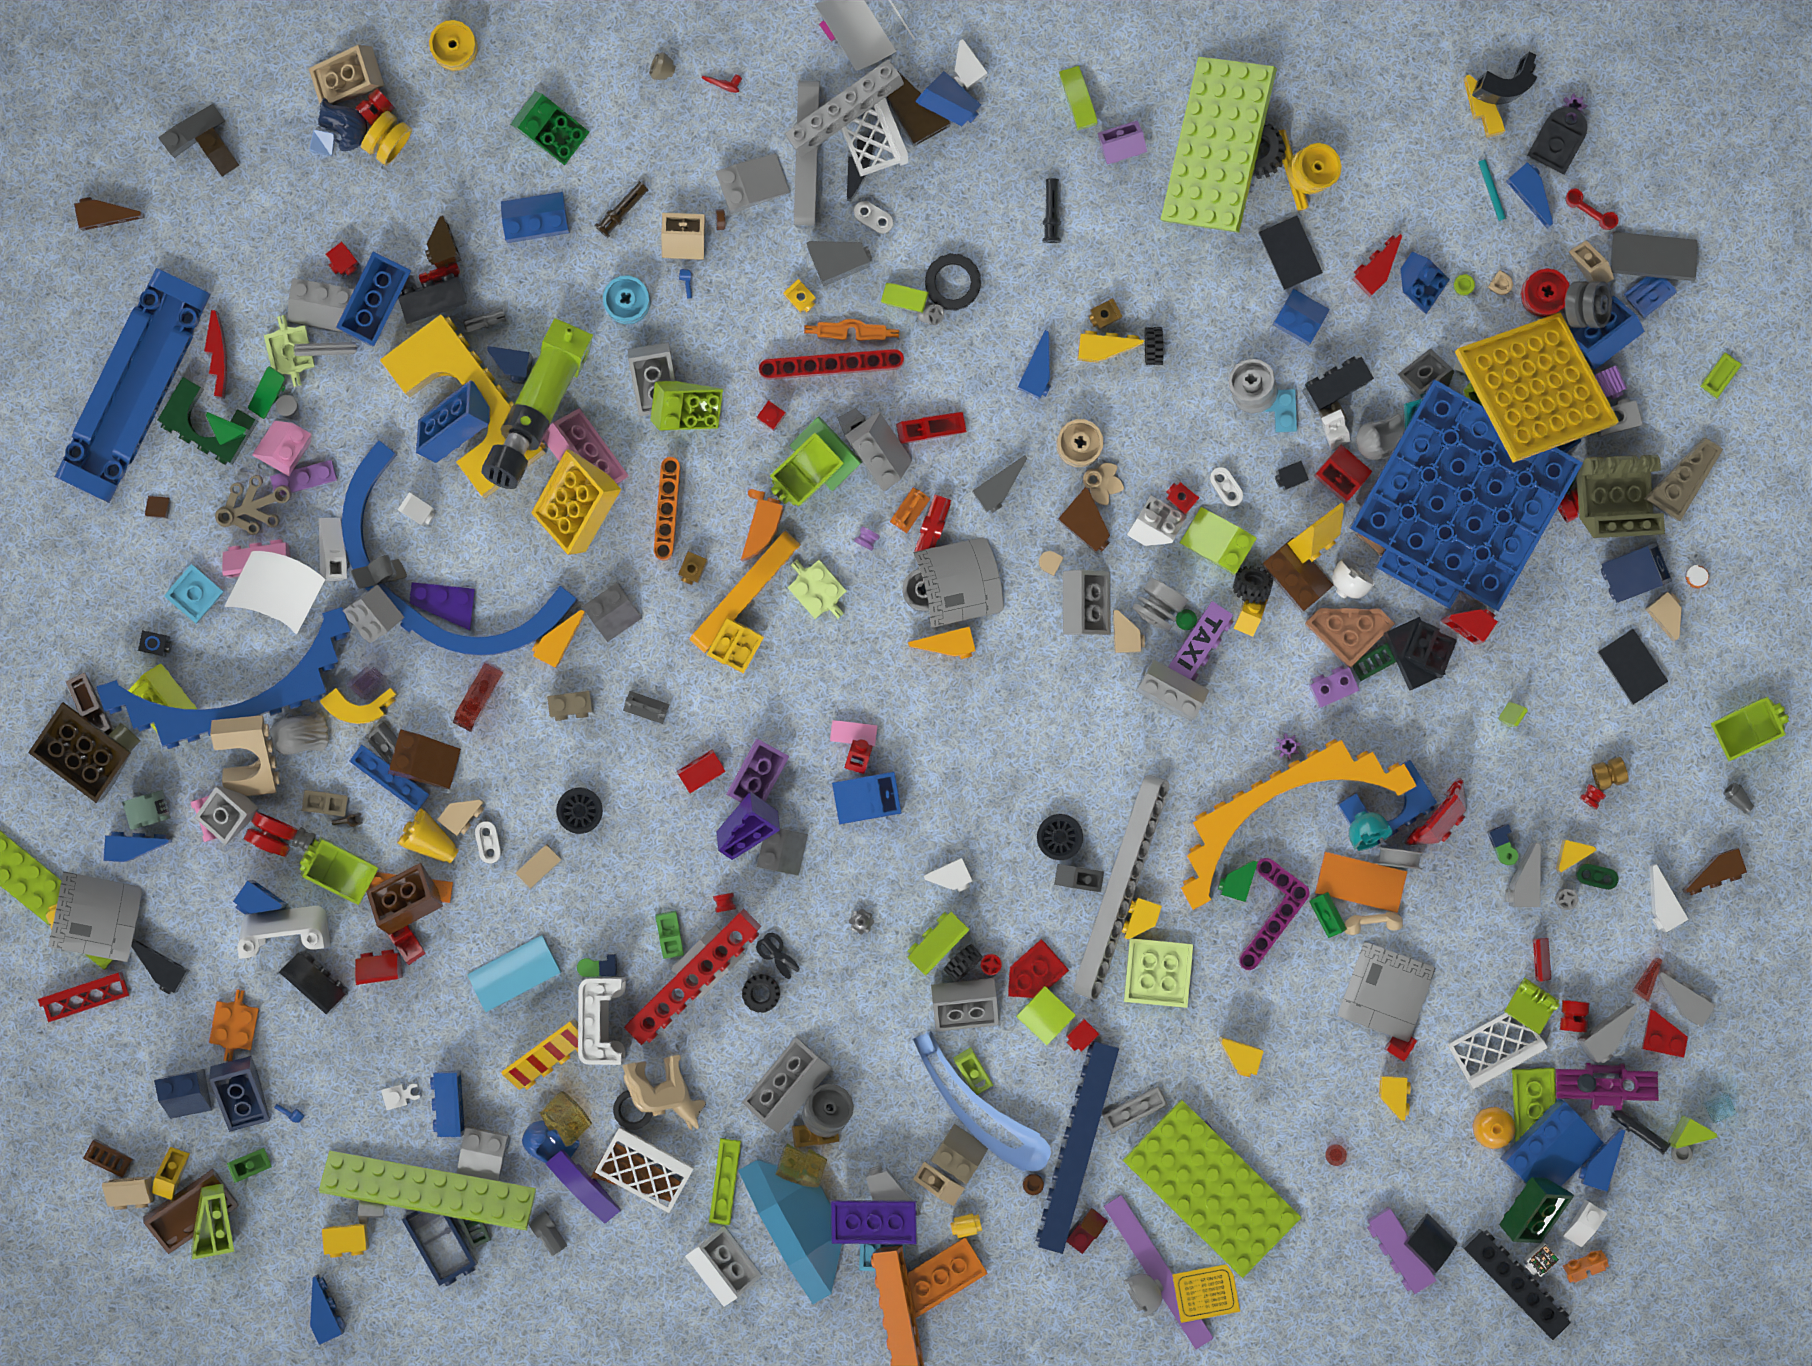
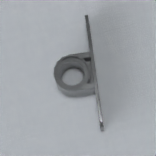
(379, 572)

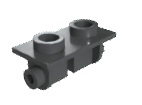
(646, 707)

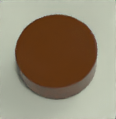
(720, 219)
(1033, 1184)

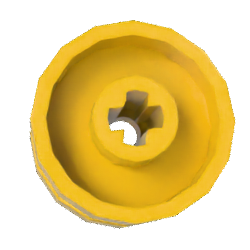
(458, 57)
(386, 138)
(1314, 168)

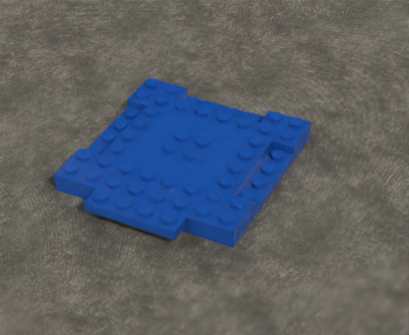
(1457, 504)

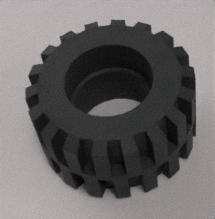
(1274, 157)

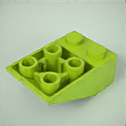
(685, 406)

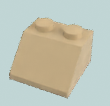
(128, 1191)

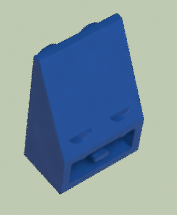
(866, 798)

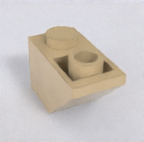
(459, 814)

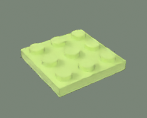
(1158, 972)

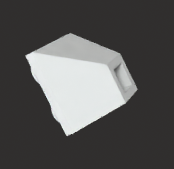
(1156, 523)

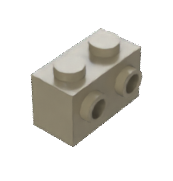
(570, 704)

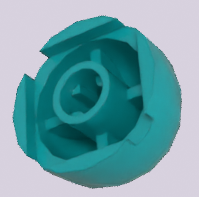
(1367, 830)

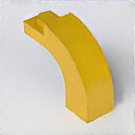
(346, 711)

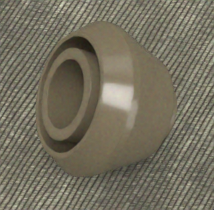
(662, 67)

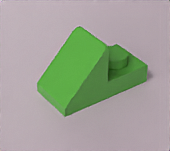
(249, 1165)

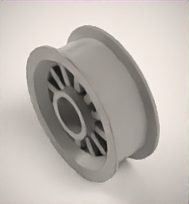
(1399, 858)

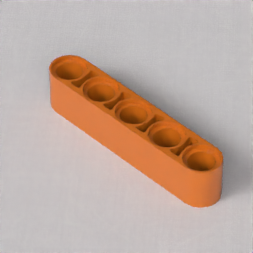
(664, 498)

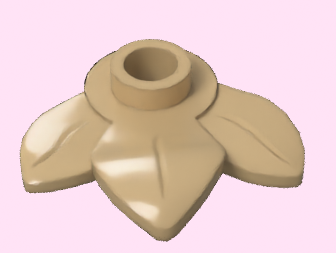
(1105, 484)

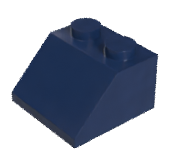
(513, 363)

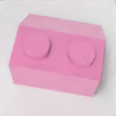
(283, 446)

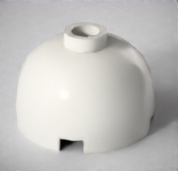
(1350, 580)

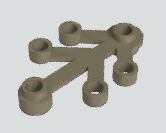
(250, 507)

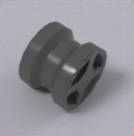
(303, 839)

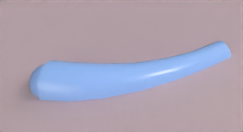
(1030, 1156)

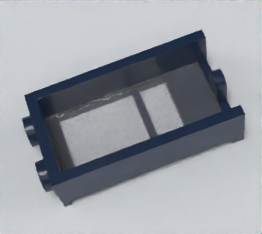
(440, 1245)

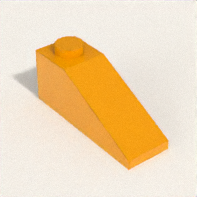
(555, 643)
(950, 643)

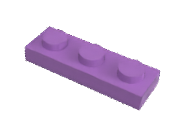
(305, 477)

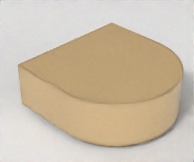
(1501, 283)
(1049, 562)

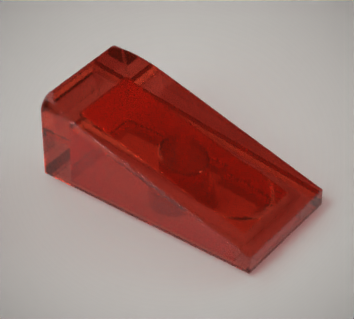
(1647, 981)

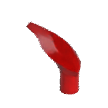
(726, 85)

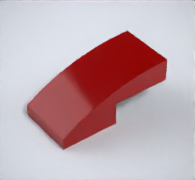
(407, 944)

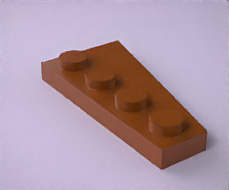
(642, 1173)

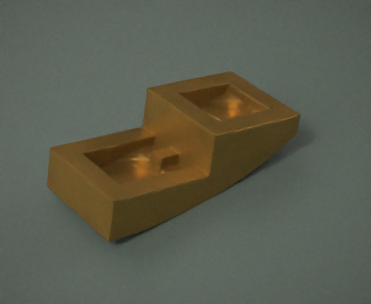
(804, 1137)

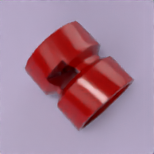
(379, 101)
(1569, 507)
(1572, 1009)

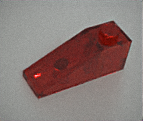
(477, 697)

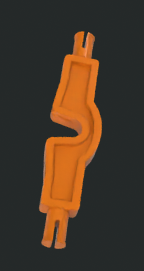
(839, 330)

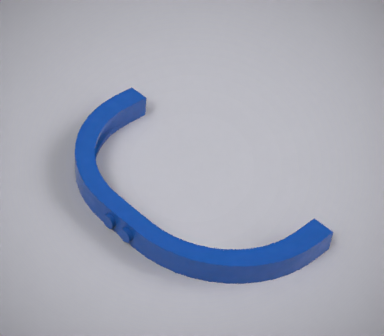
(352, 530)

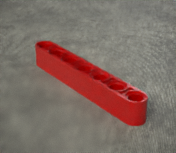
(840, 358)

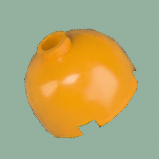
(1493, 1127)

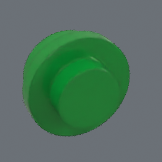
(1186, 619)

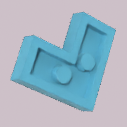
(1284, 411)

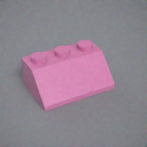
(236, 558)

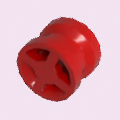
(1592, 796)
(724, 902)
(992, 963)

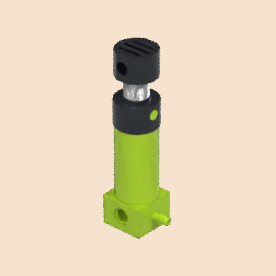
(560, 359)

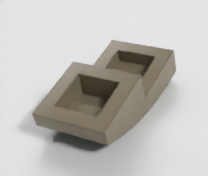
(324, 803)

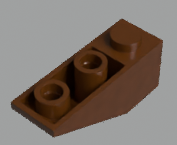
(1720, 868)

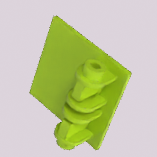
(1531, 1006)

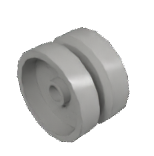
(1253, 386)

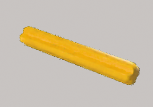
(1299, 198)

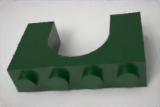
(177, 417)

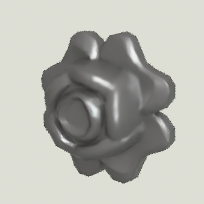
(861, 921)

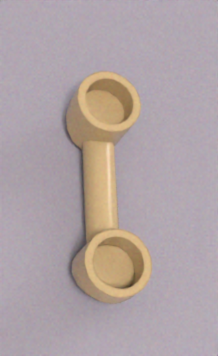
(1354, 923)

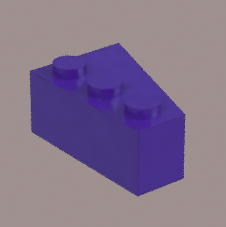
(747, 826)

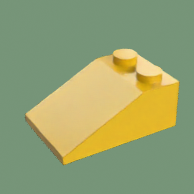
(1318, 535)

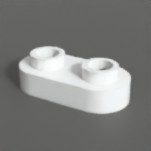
(872, 218)
(1225, 487)
(488, 842)

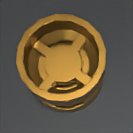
(1610, 773)

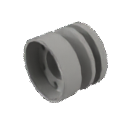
(1159, 604)

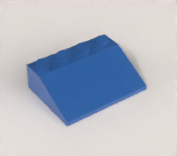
(1553, 1146)

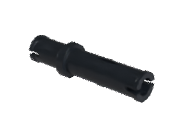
(1633, 1125)

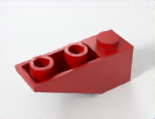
(1376, 272)

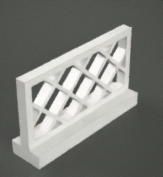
(891, 134)
(1503, 1065)
(654, 1153)

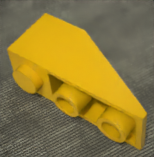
(1100, 348)

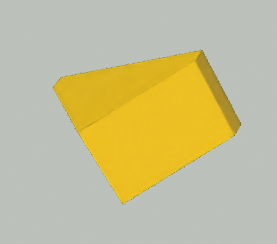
(1571, 853)

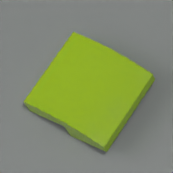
(1045, 1015)

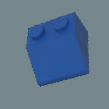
(1301, 317)
(256, 898)

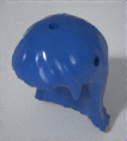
(545, 1144)

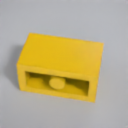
(345, 1239)

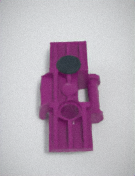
(1606, 1091)

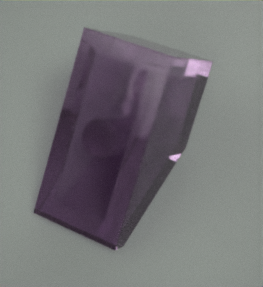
(366, 682)

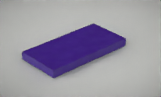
(874, 1222)

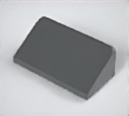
(381, 734)

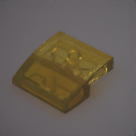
(566, 1117)
(801, 1167)

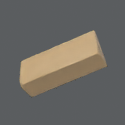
(538, 866)

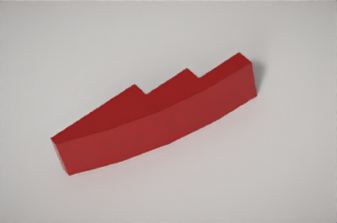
(216, 346)

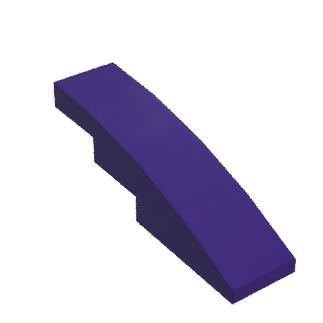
(584, 1188)

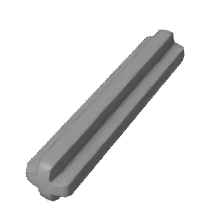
(325, 349)

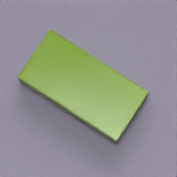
(1720, 375)

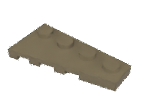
(1681, 485)

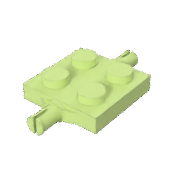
(281, 350)
(817, 589)

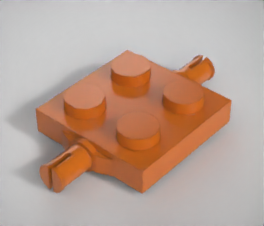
(233, 1025)

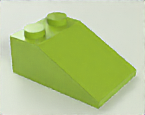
(1218, 540)

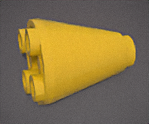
(427, 838)

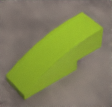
(1078, 98)

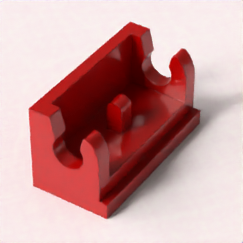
(701, 771)

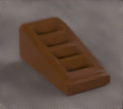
(111, 1151)

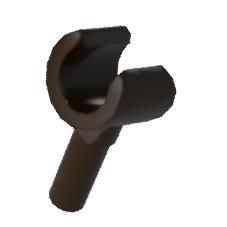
(350, 820)

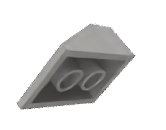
(752, 182)
(647, 366)
(1525, 884)
(695, 950)
(1606, 1036)
(482, 1153)

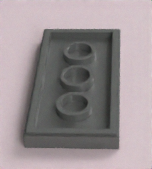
(1654, 256)

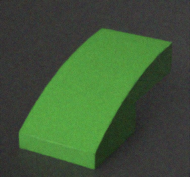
(669, 934)

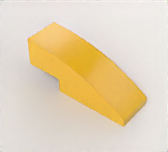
(1488, 112)

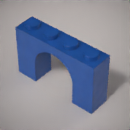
(1416, 801)

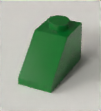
(1238, 882)

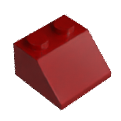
(378, 968)

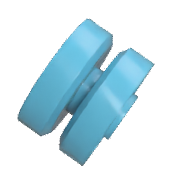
(617, 291)

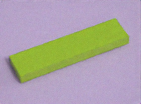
(725, 1181)

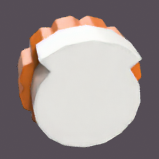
(1697, 576)

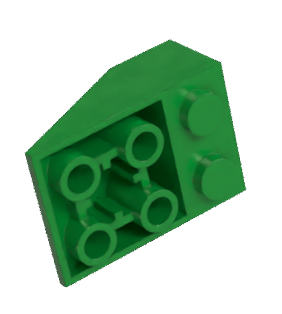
(549, 127)

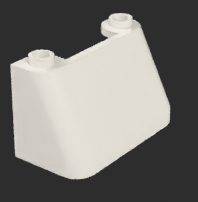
(307, 921)
(593, 1021)

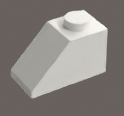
(968, 68)
(417, 510)
(951, 876)
(1585, 1223)

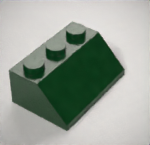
(1535, 1210)

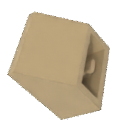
(683, 236)

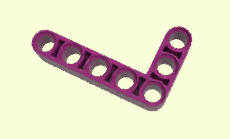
(1276, 914)

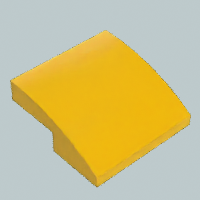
(735, 645)

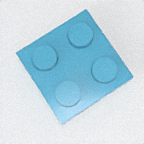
(194, 593)

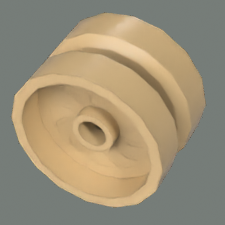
(1086, 432)

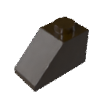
(217, 151)

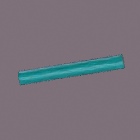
(1492, 190)

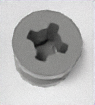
(932, 314)
(1570, 898)

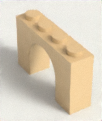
(248, 734)

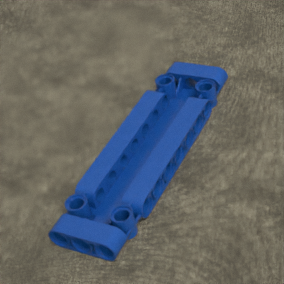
(132, 385)

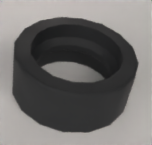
(622, 1121)

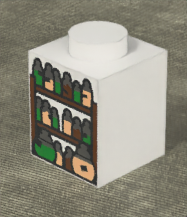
(1540, 1260)

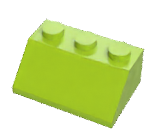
(937, 942)

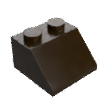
(441, 245)

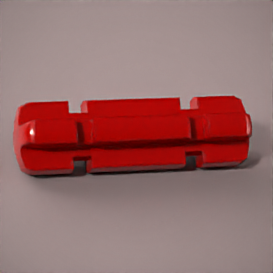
(436, 274)

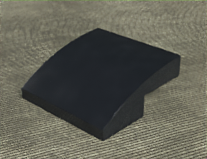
(1431, 649)
(1430, 1243)

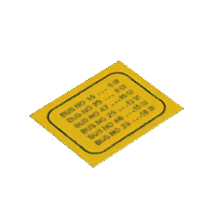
(1205, 1293)

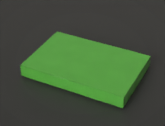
(833, 441)

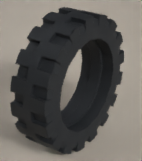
(953, 259)

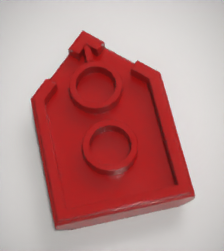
(1035, 970)

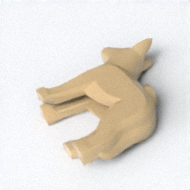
(666, 1095)

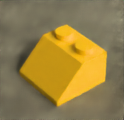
(1243, 1057)

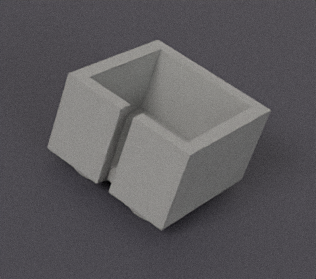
(373, 614)

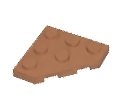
(1349, 630)

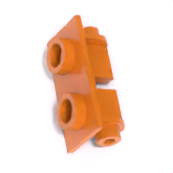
(910, 510)
(1594, 1262)

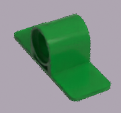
(267, 392)

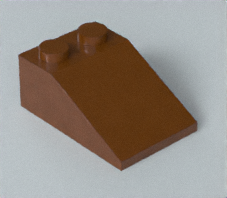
(424, 759)

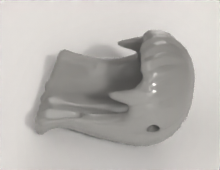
(1380, 438)
(299, 734)

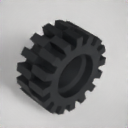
(1154, 345)
(1252, 584)
(963, 963)
(749, 1000)

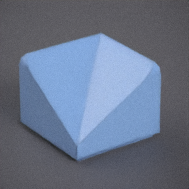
(322, 142)

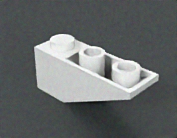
(332, 550)

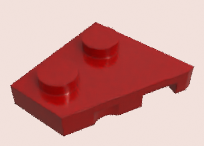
(1663, 1036)

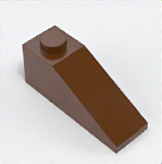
(98, 214)

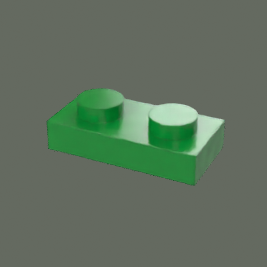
(1328, 915)

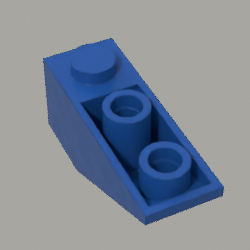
(125, 848)
(323, 1317)

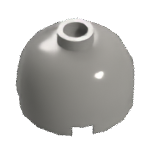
(1145, 1293)

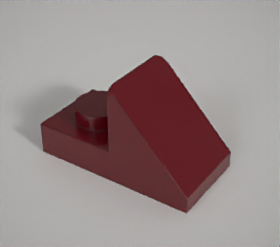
(1087, 1231)

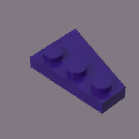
(447, 602)

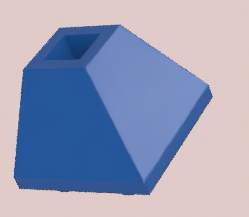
(1422, 281)

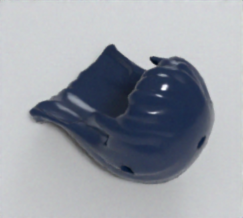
(346, 122)

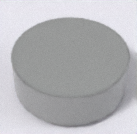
(286, 405)
(1682, 1155)

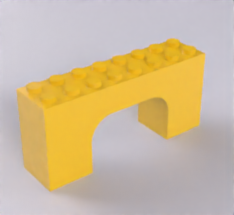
(441, 352)

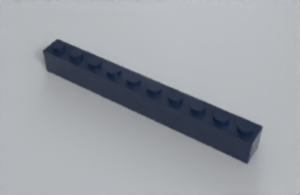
(1078, 1146)

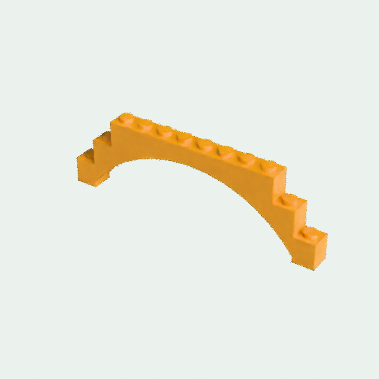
(1221, 824)

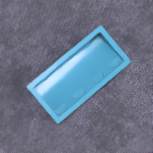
(514, 973)

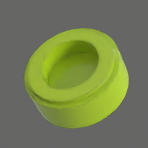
(1464, 284)

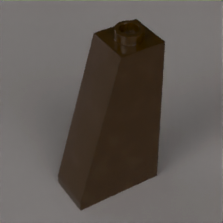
(915, 119)

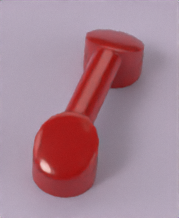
(1607, 221)

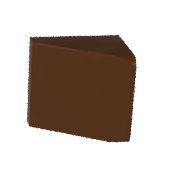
(157, 507)

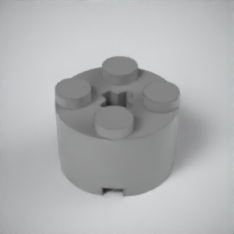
(912, 595)

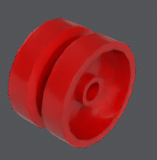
(1533, 296)
(269, 837)

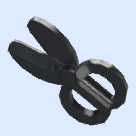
(779, 957)

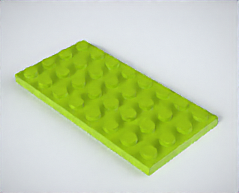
(1218, 144)
(1211, 1188)

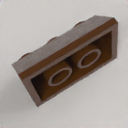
(1300, 581)
(404, 899)

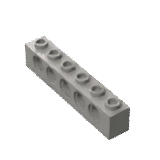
(844, 108)

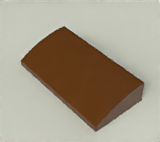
(175, 1219)

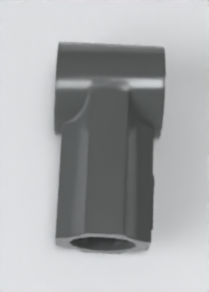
(547, 1232)

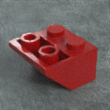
(1343, 473)

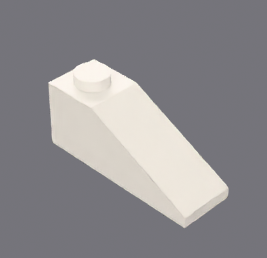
(1665, 906)

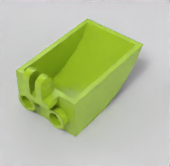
(805, 471)
(1750, 727)
(337, 870)

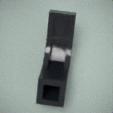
(1501, 91)

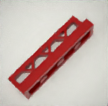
(80, 989)

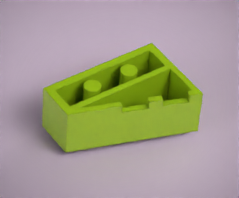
(212, 1226)

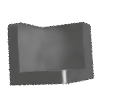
(370, 1210)

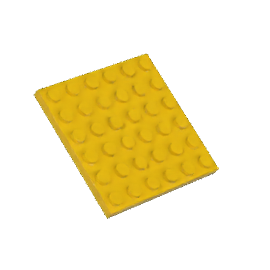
(1536, 387)

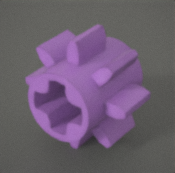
(1577, 102)
(1282, 742)

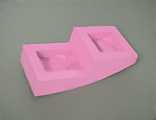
(848, 731)

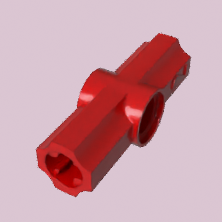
(933, 523)

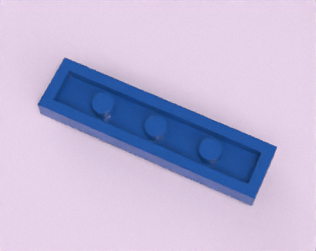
(378, 770)

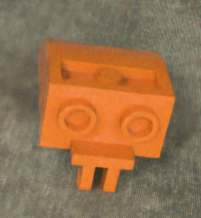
(763, 525)

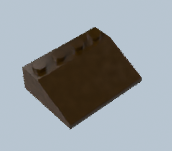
(80, 753)

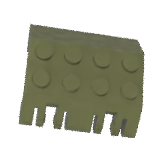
(1614, 494)

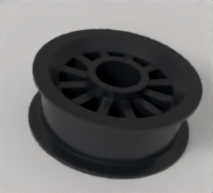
(561, 815)
(1074, 826)

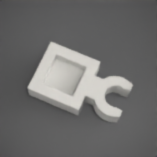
(397, 1096)

